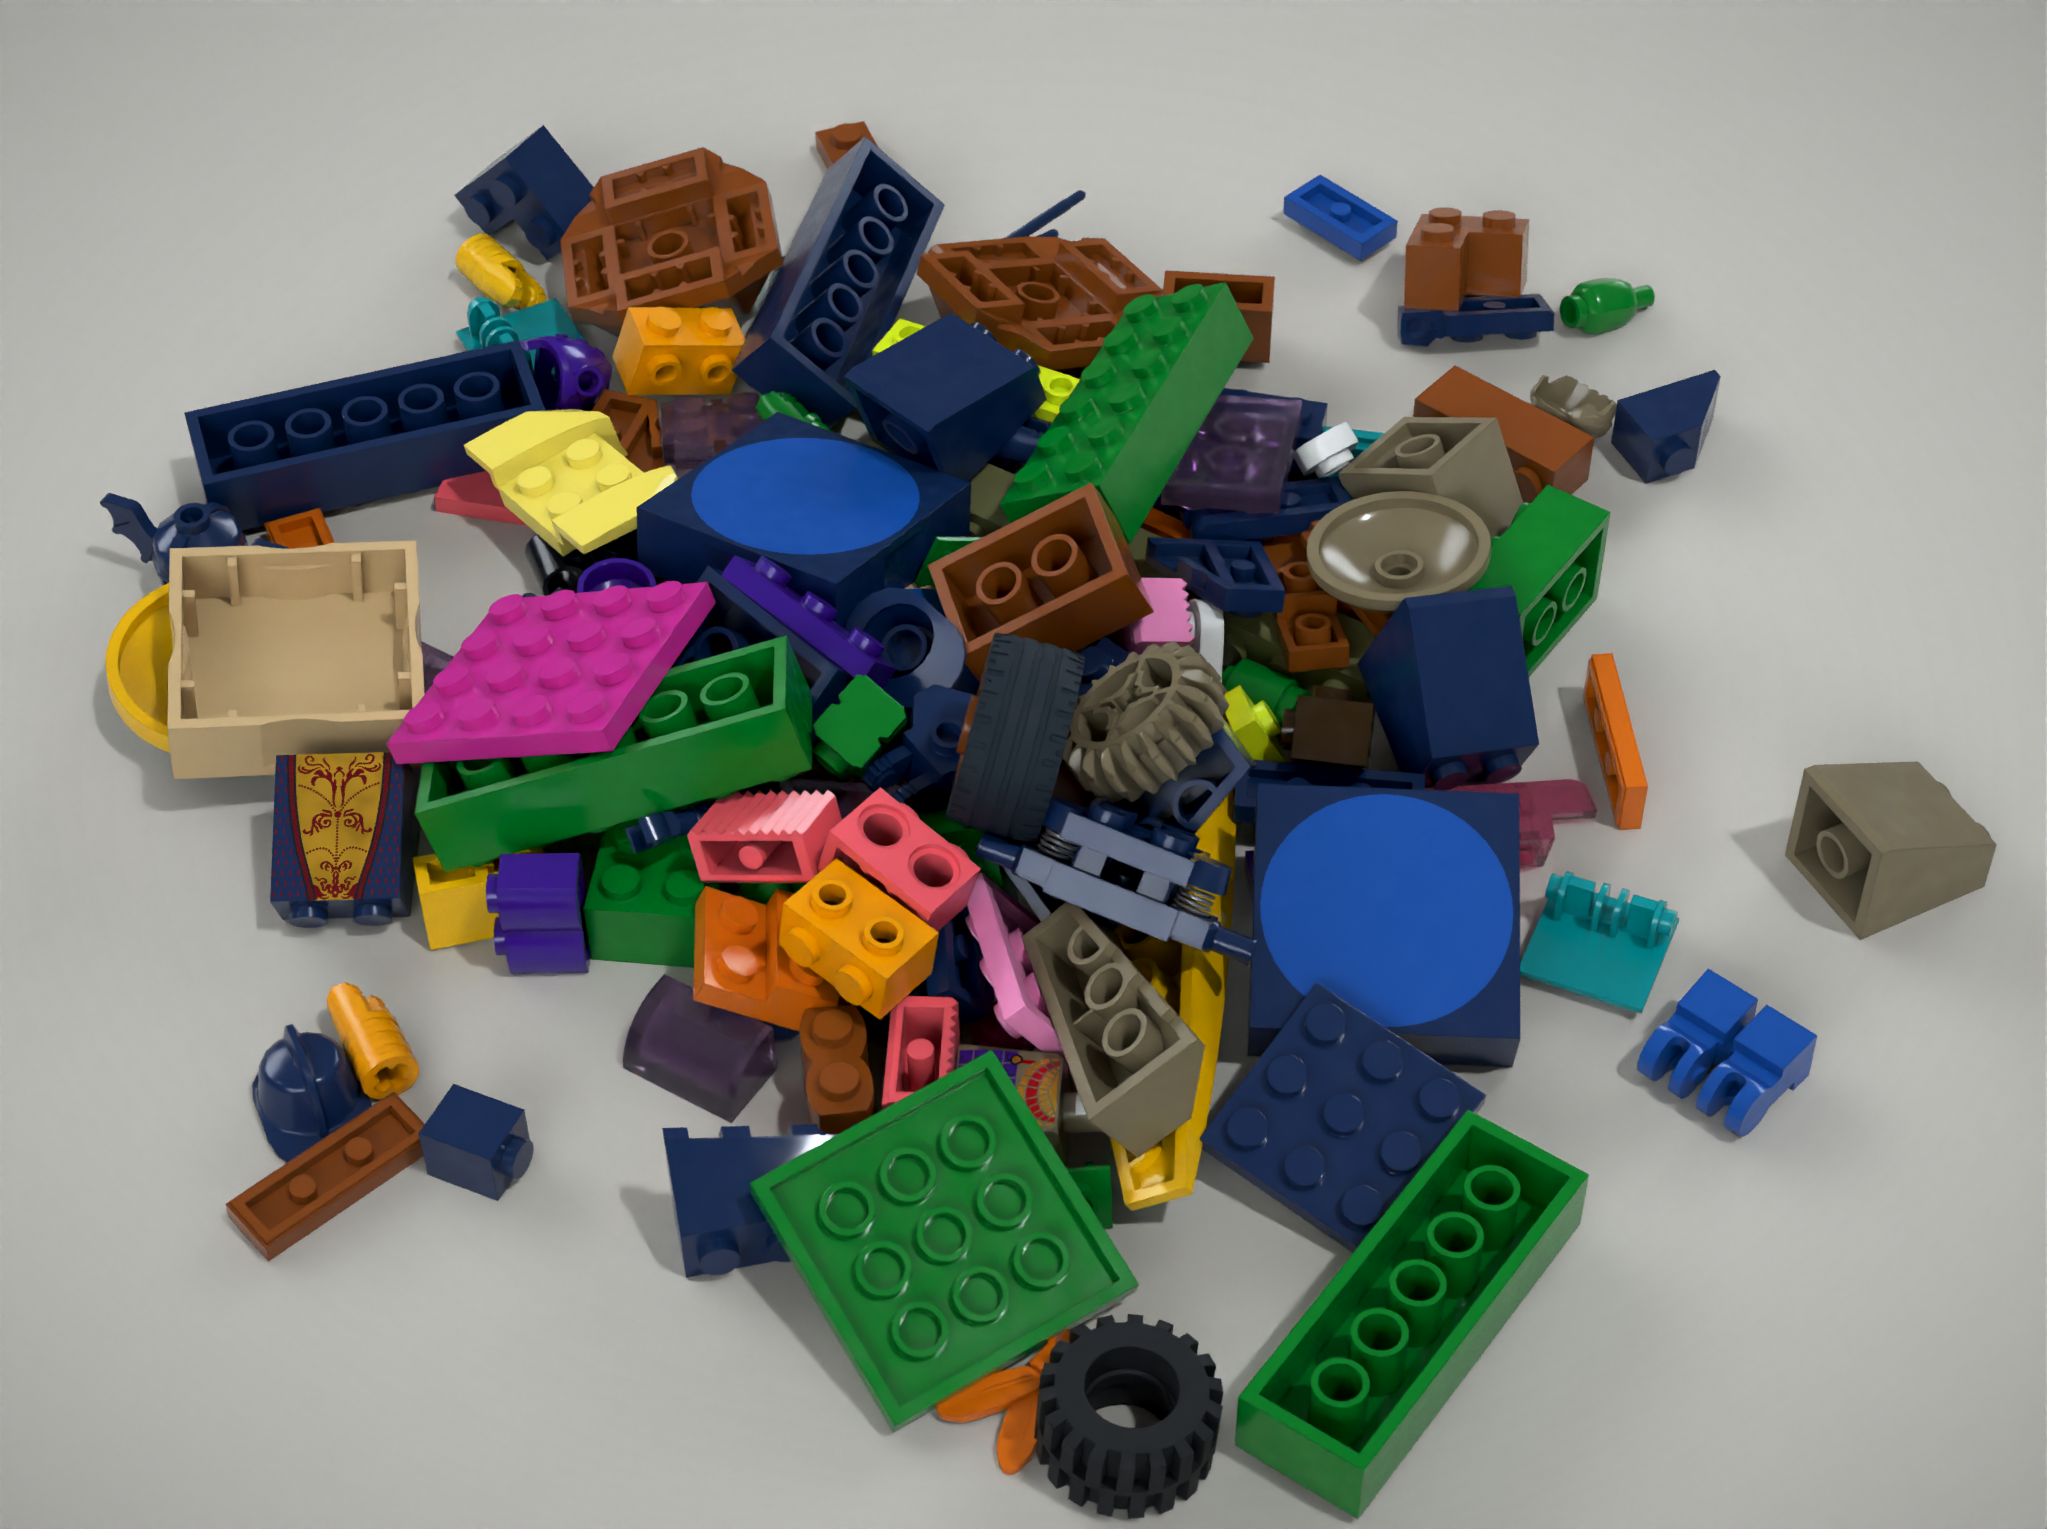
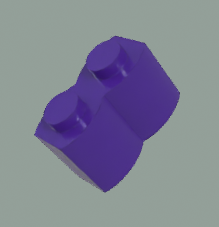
(540, 913)

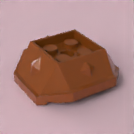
(670, 238)
(1037, 293)

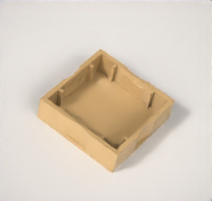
(290, 653)

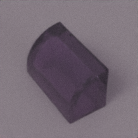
(699, 1050)

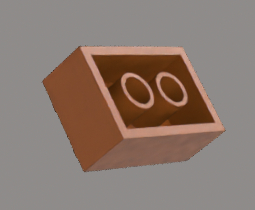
(1044, 577)

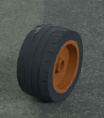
(1015, 737)

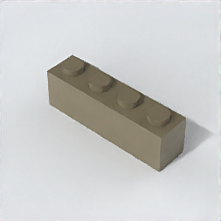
(1119, 1036)

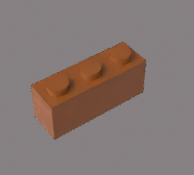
(1538, 444)

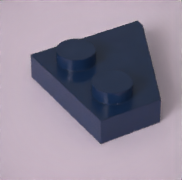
(1223, 572)

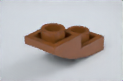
(1308, 624)

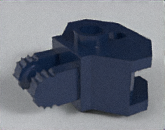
(926, 751)

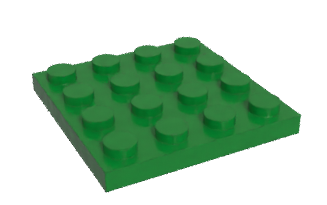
(942, 1239)

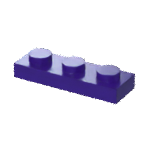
(809, 618)

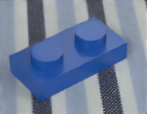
(1340, 217)

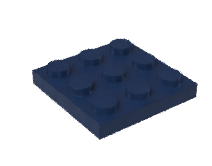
(1338, 1117)

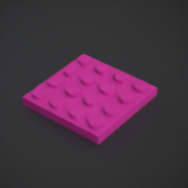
(553, 674)

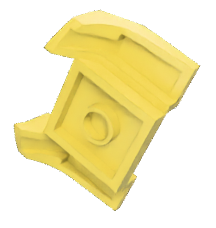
(567, 476)

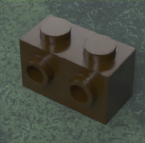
(1329, 729)

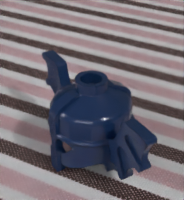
(188, 527)

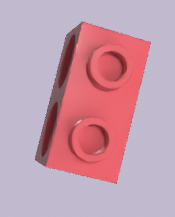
(903, 858)

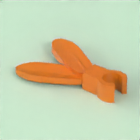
(1011, 1390)

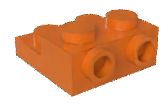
(745, 968)

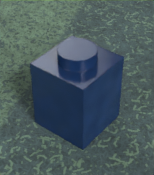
(476, 1142)

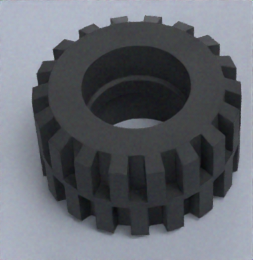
(1119, 1463)

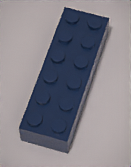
(840, 282)
(357, 434)

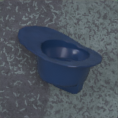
(915, 640)
(305, 1091)

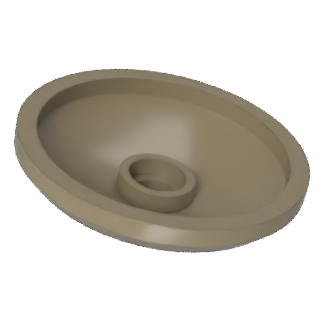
(1397, 548)

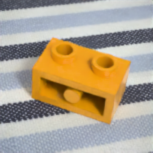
(678, 351)
(857, 939)

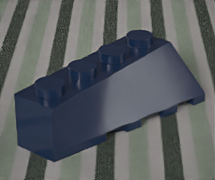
(1177, 803)
(711, 1195)

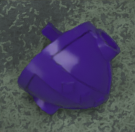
(579, 372)

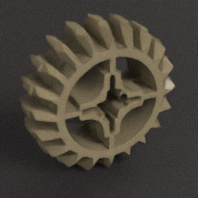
(1144, 722)

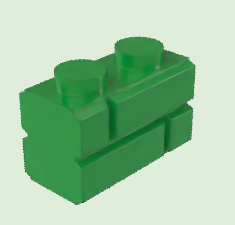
(858, 729)

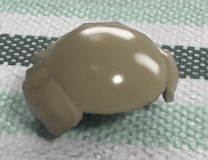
(1574, 404)

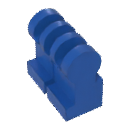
(1753, 1053)

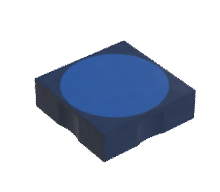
(812, 503)
(1393, 908)

